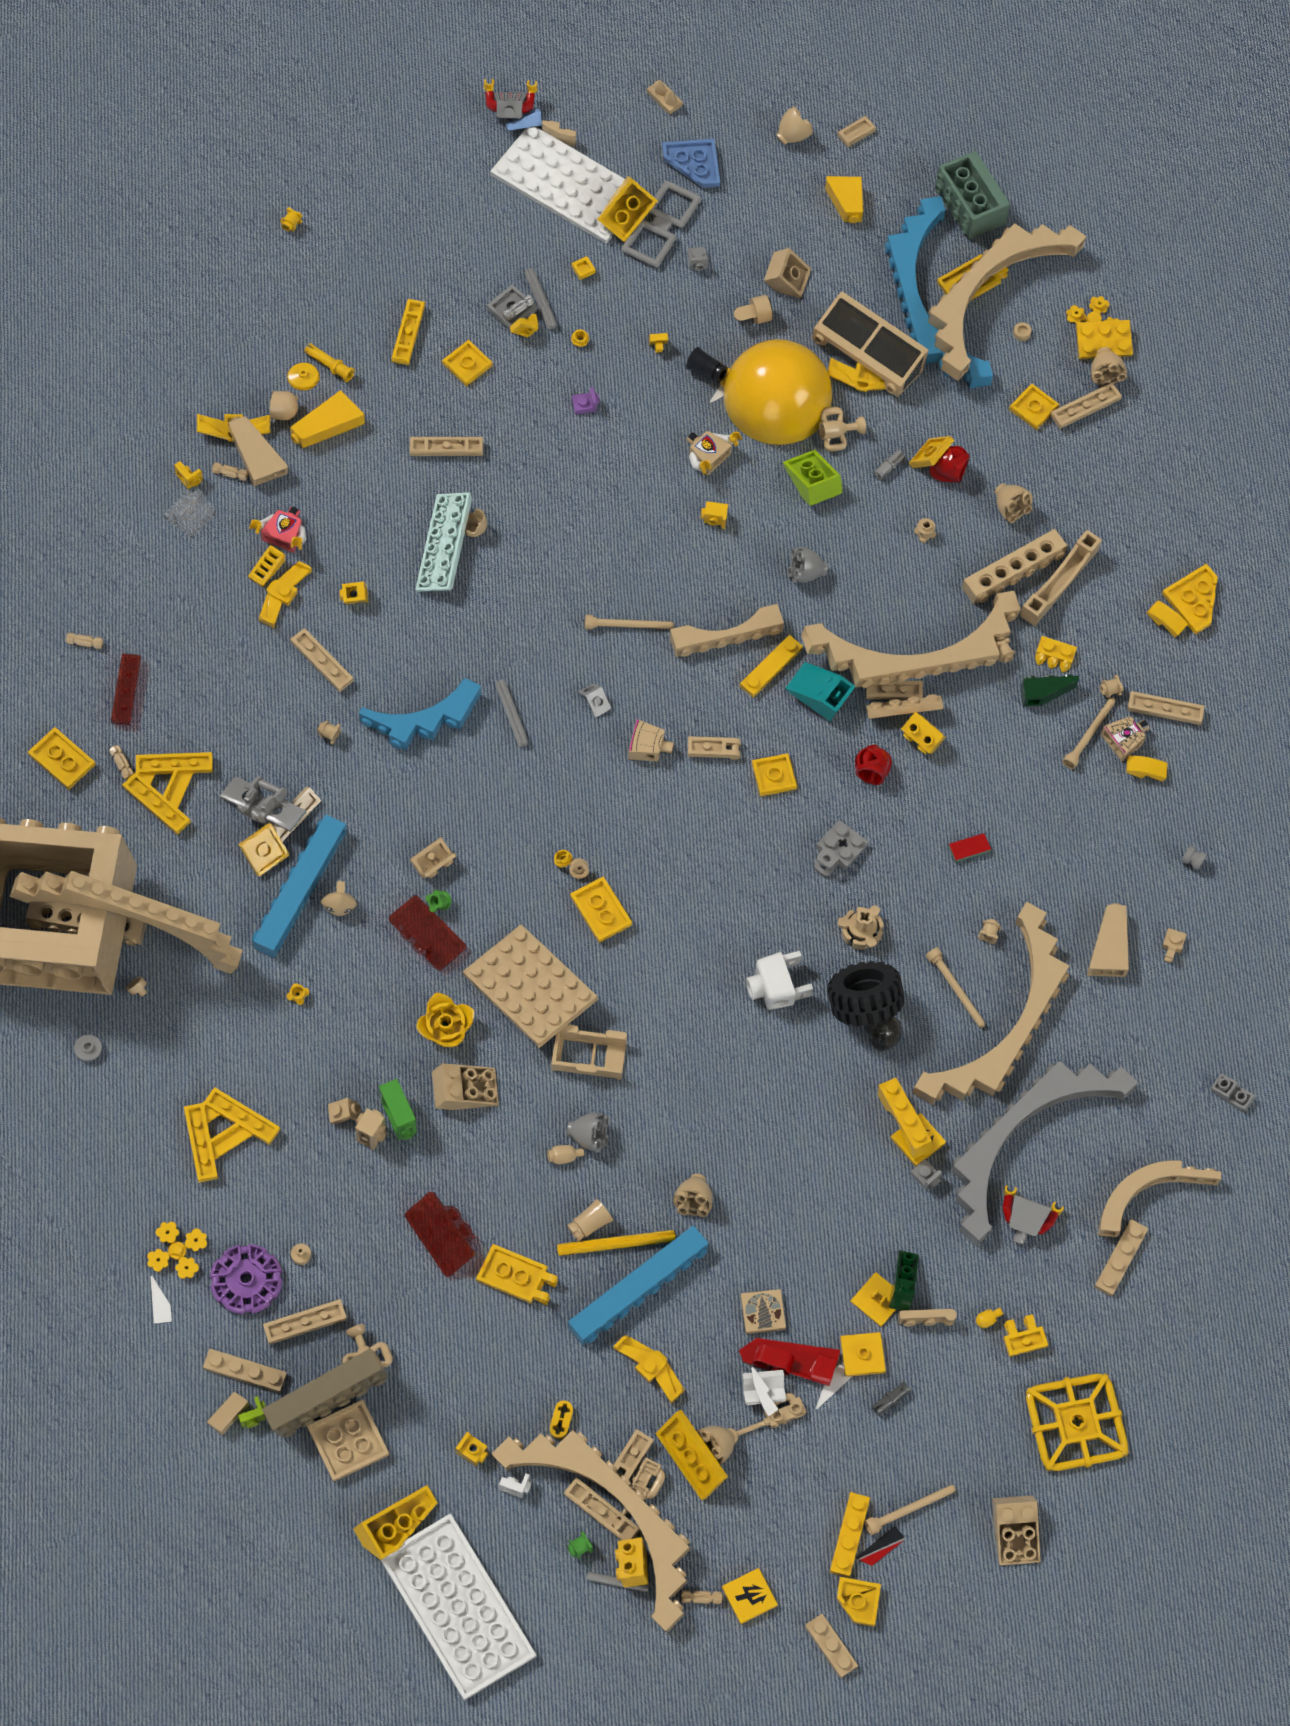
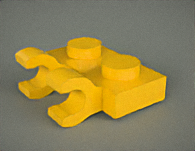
(1024, 1341)

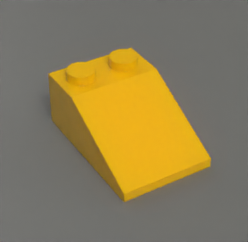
(626, 208)

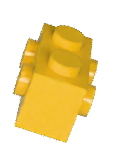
(923, 732)
(632, 1562)

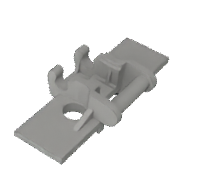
(261, 809)

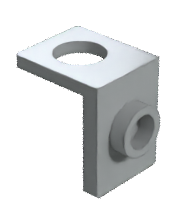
(596, 699)

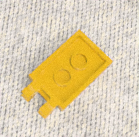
(947, 280)
(516, 1275)

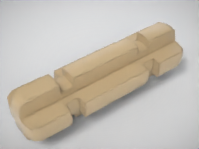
(230, 471)
(84, 640)
(121, 762)
(701, 1597)

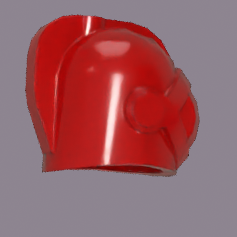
(951, 465)
(872, 764)

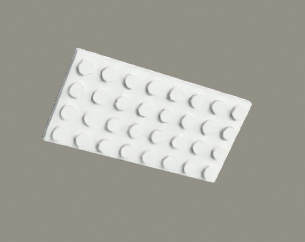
(559, 180)
(458, 1607)

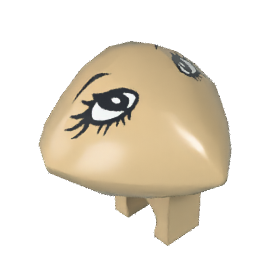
(338, 902)

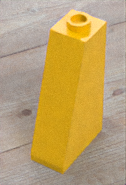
(327, 420)

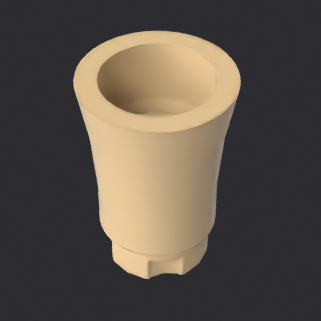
(590, 1220)

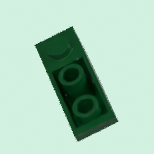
(1045, 689)
(904, 1281)

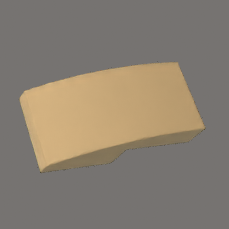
(564, 135)

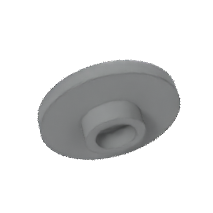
(88, 1048)

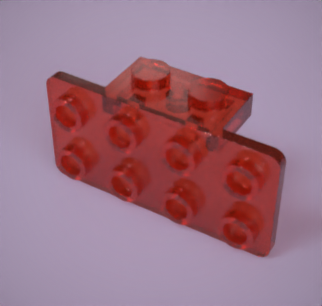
(427, 933)
(442, 1233)

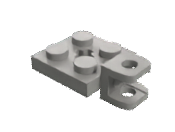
(832, 854)

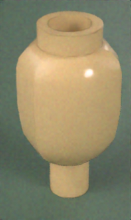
(563, 1154)

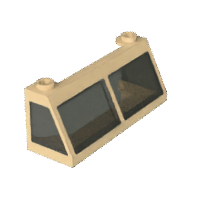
(871, 342)

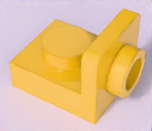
(524, 326)
(186, 476)

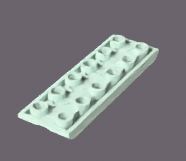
(444, 542)

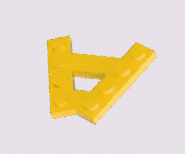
(182, 768)
(245, 1124)

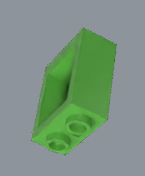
(398, 1109)

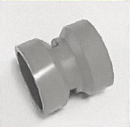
(1193, 857)

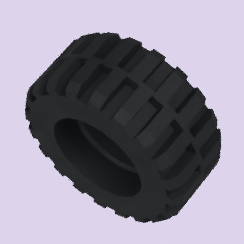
(866, 993)

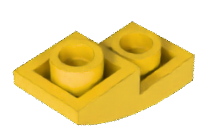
(1171, 620)
(1145, 766)

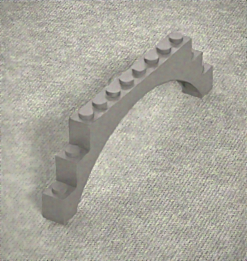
(1054, 1088)

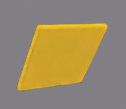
(874, 1299)

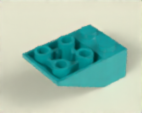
(820, 689)

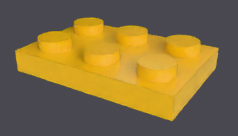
(1100, 334)
(61, 758)
(601, 909)

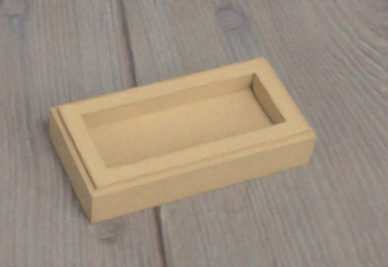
(856, 131)

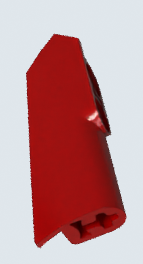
(796, 1359)

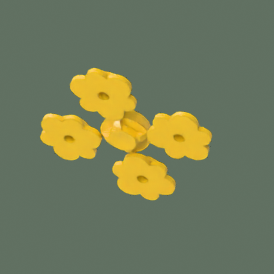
(1077, 314)
(177, 1250)

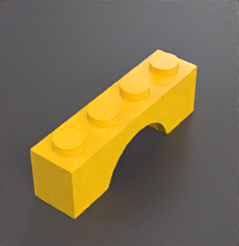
(899, 1106)

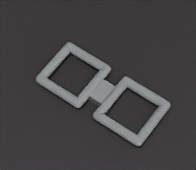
(662, 224)

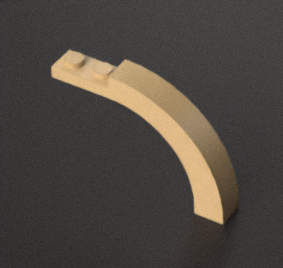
(1143, 1178)

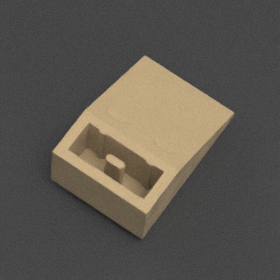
(464, 1087)
(1016, 1529)

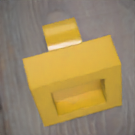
(658, 340)

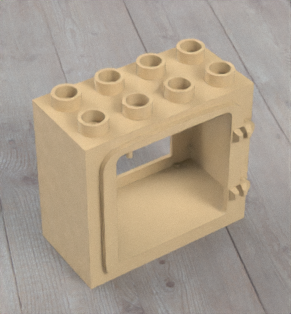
(64, 960)

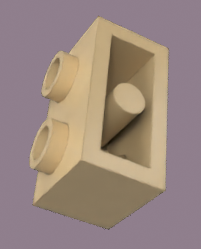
(370, 1128)

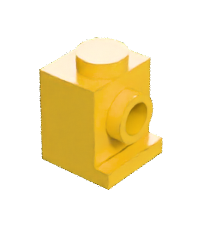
(715, 514)
(348, 588)
(472, 1457)

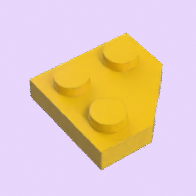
(859, 1600)

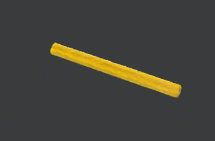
(616, 1242)

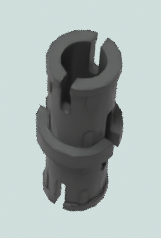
(891, 1398)

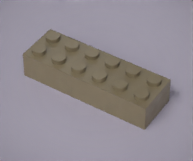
(326, 1393)

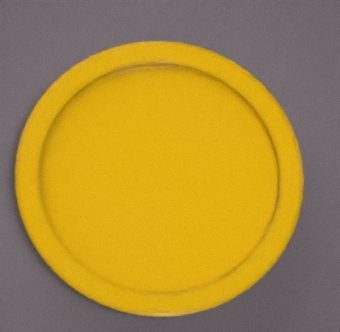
(303, 376)

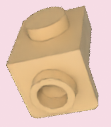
(343, 1110)

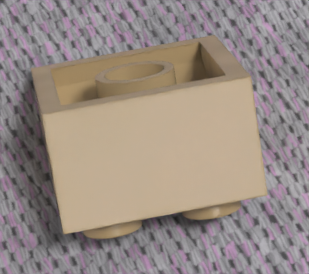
(787, 273)

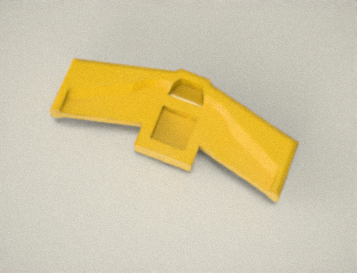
(859, 378)
(219, 428)
(283, 592)
(651, 1365)

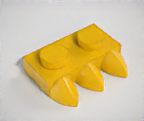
(1055, 652)

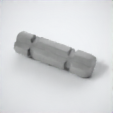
(518, 307)

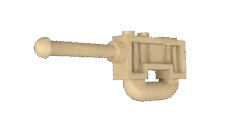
(781, 1416)
(643, 1477)

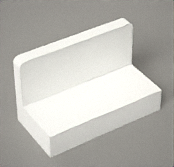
(773, 1380)

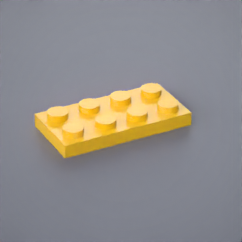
(691, 1455)

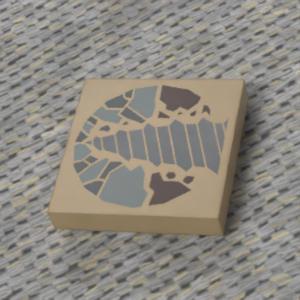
(763, 1311)

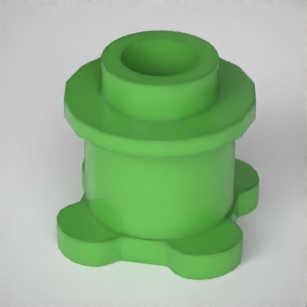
(438, 900)
(579, 1546)

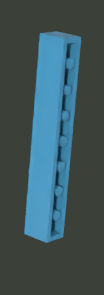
(299, 885)
(638, 1285)

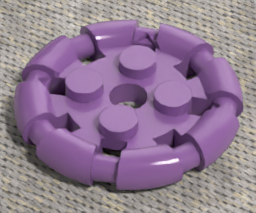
(246, 1290)

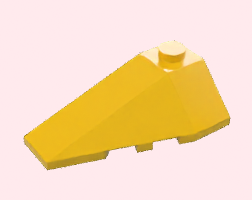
(392, 1526)

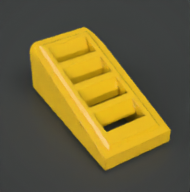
(277, 563)

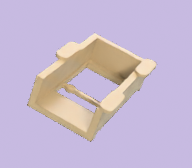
(614, 1058)

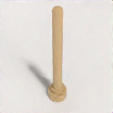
(591, 622)
(1072, 759)
(935, 957)
(873, 1525)

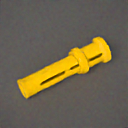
(335, 366)

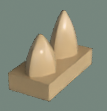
(664, 97)

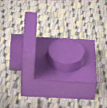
(585, 402)

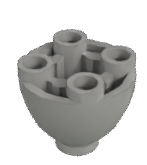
(806, 565)
(590, 1131)

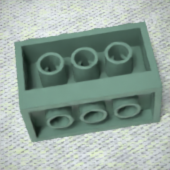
(972, 195)

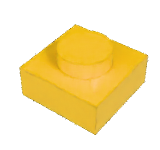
(583, 268)

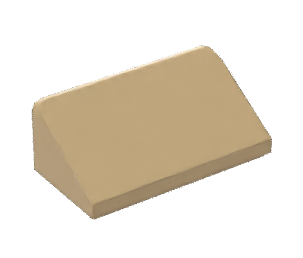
(228, 1413)

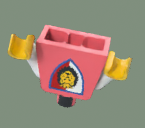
(282, 529)

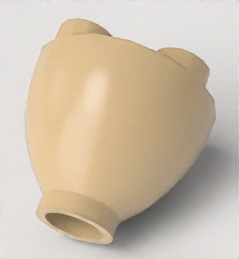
(793, 128)
(1107, 368)
(1013, 501)
(694, 1197)
(719, 1441)

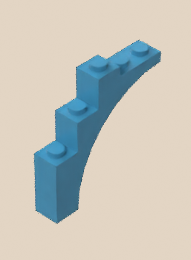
(403, 727)

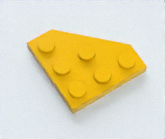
(1194, 597)

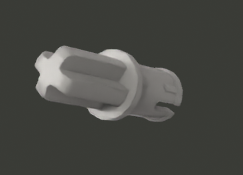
(889, 465)

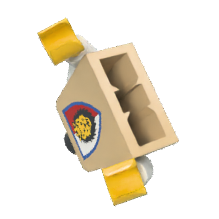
(710, 450)

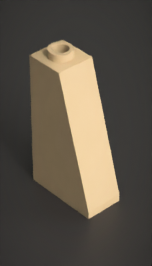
(256, 453)
(1111, 946)

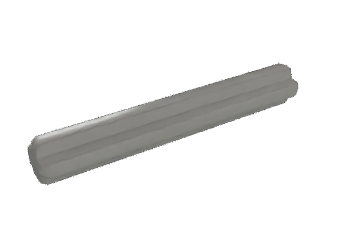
(540, 298)
(511, 713)

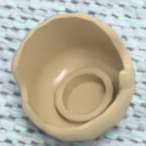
(476, 523)

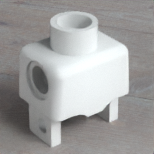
(774, 982)

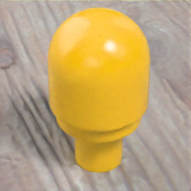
(988, 1317)

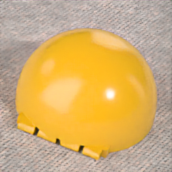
(777, 392)

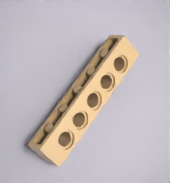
(1050, 541)
(38, 910)

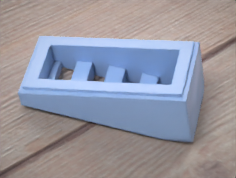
(529, 119)

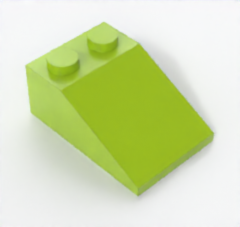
(813, 477)

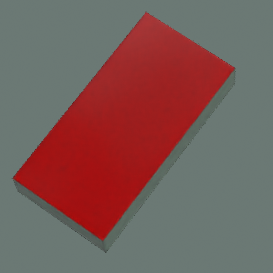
(969, 847)

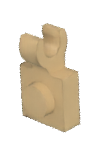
(1173, 943)

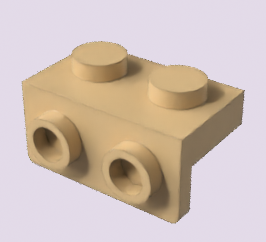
(432, 858)

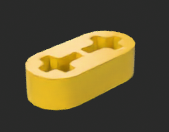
(565, 1422)

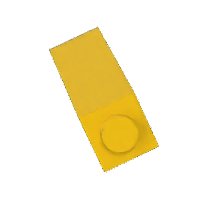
(846, 196)

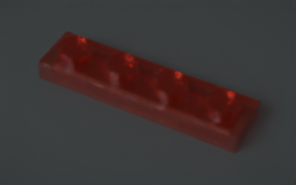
(126, 689)

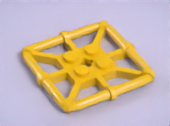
(1069, 1432)

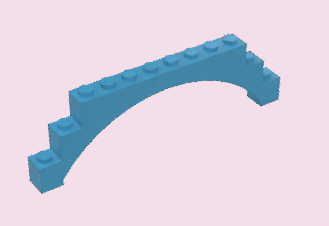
(903, 252)

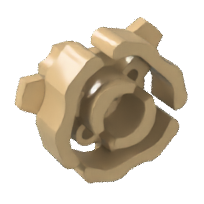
(862, 926)

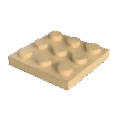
(348, 1440)

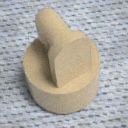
(759, 309)

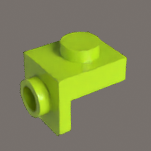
(251, 1418)

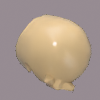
(283, 405)

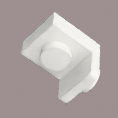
(513, 1486)

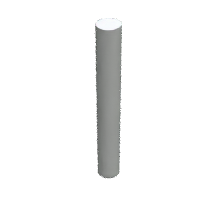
(613, 1581)

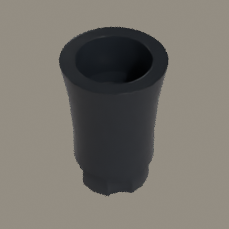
(706, 365)

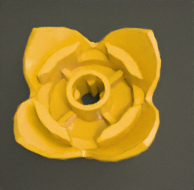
(441, 1009)

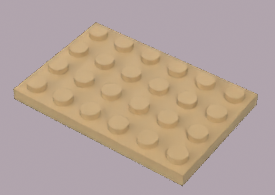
(530, 985)

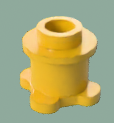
(291, 220)

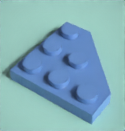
(694, 159)

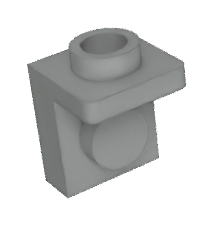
(697, 258)
(926, 1175)

